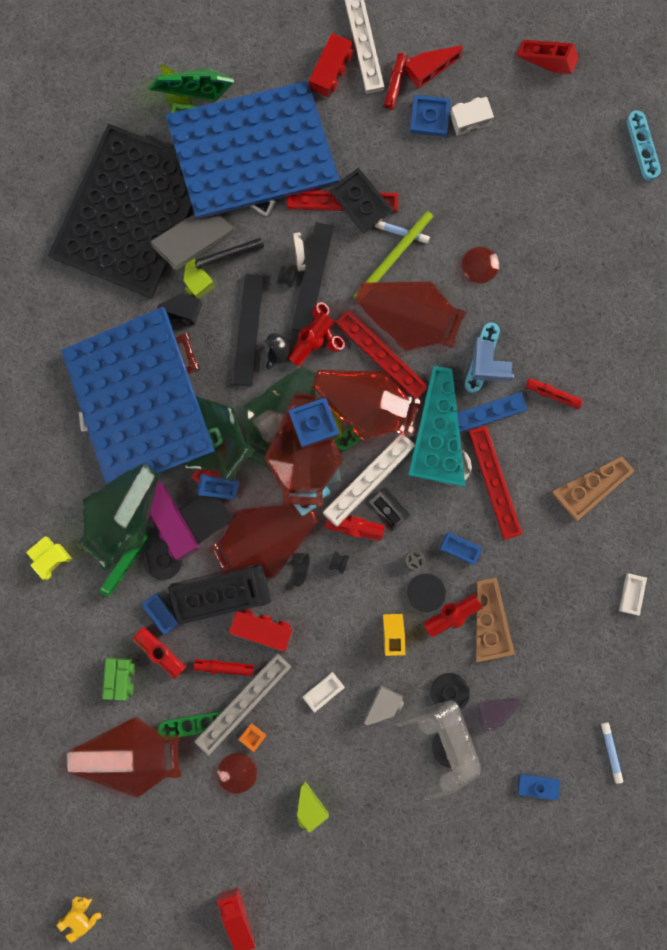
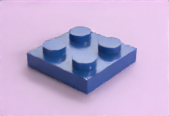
(430, 115)
(313, 422)

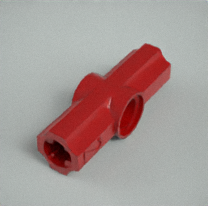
(310, 338)
(358, 528)
(453, 615)
(150, 643)

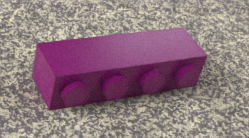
(171, 525)

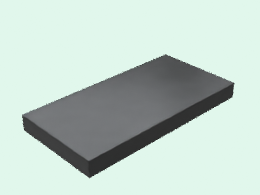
(191, 239)

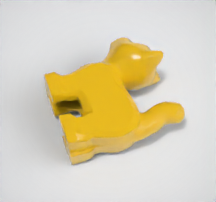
(77, 920)

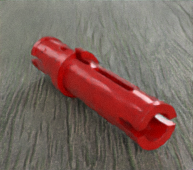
(397, 74)
(551, 392)
(223, 667)

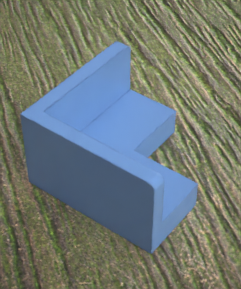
(485, 368)

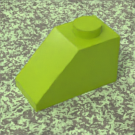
(196, 281)
(310, 809)

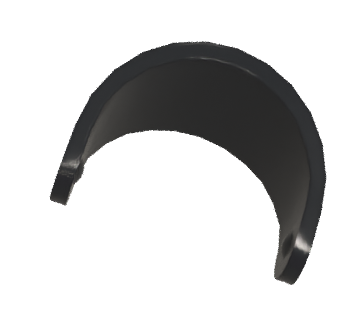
(301, 565)

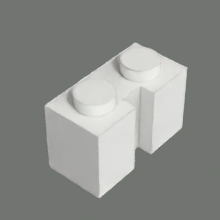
(471, 115)

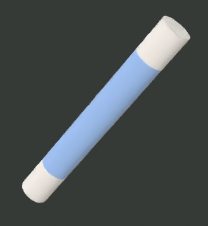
(400, 231)
(612, 752)

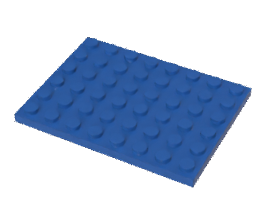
(252, 149)
(137, 397)

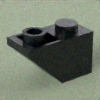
(183, 308)

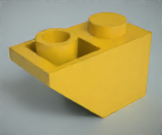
(393, 634)

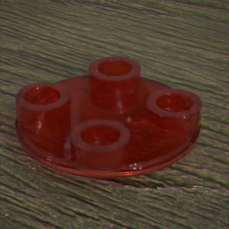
(480, 265)
(237, 773)

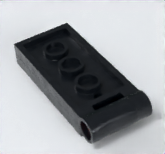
(219, 593)

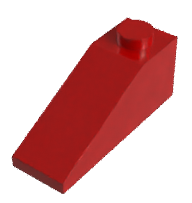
(553, 56)
(430, 64)
(235, 919)

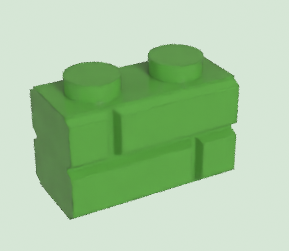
(117, 678)

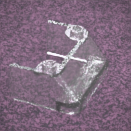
(463, 759)

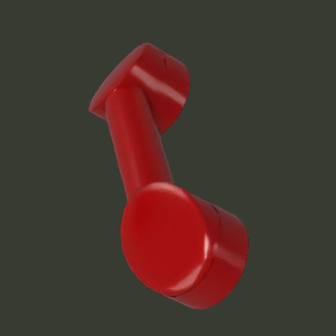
(333, 343)

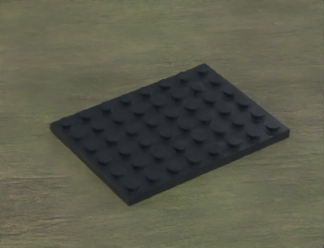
(122, 205)

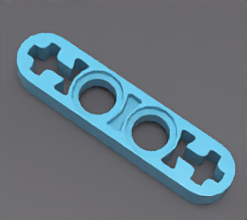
(646, 145)
(484, 334)

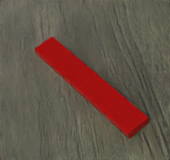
(325, 201)
(381, 355)
(494, 482)

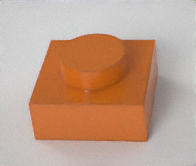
(252, 737)

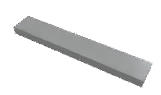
(242, 704)

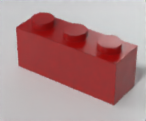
(331, 65)
(261, 629)

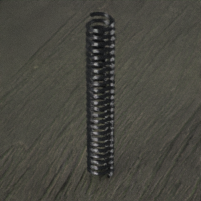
(231, 254)

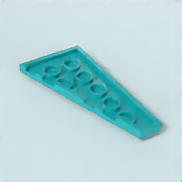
(438, 442)

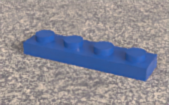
(491, 412)

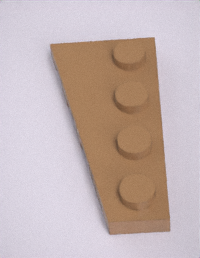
(588, 490)
(492, 626)

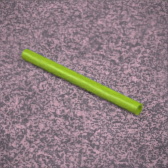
(400, 248)

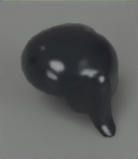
(278, 350)

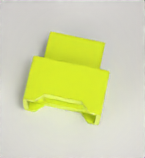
(47, 557)

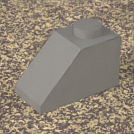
(384, 706)

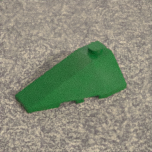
(197, 84)

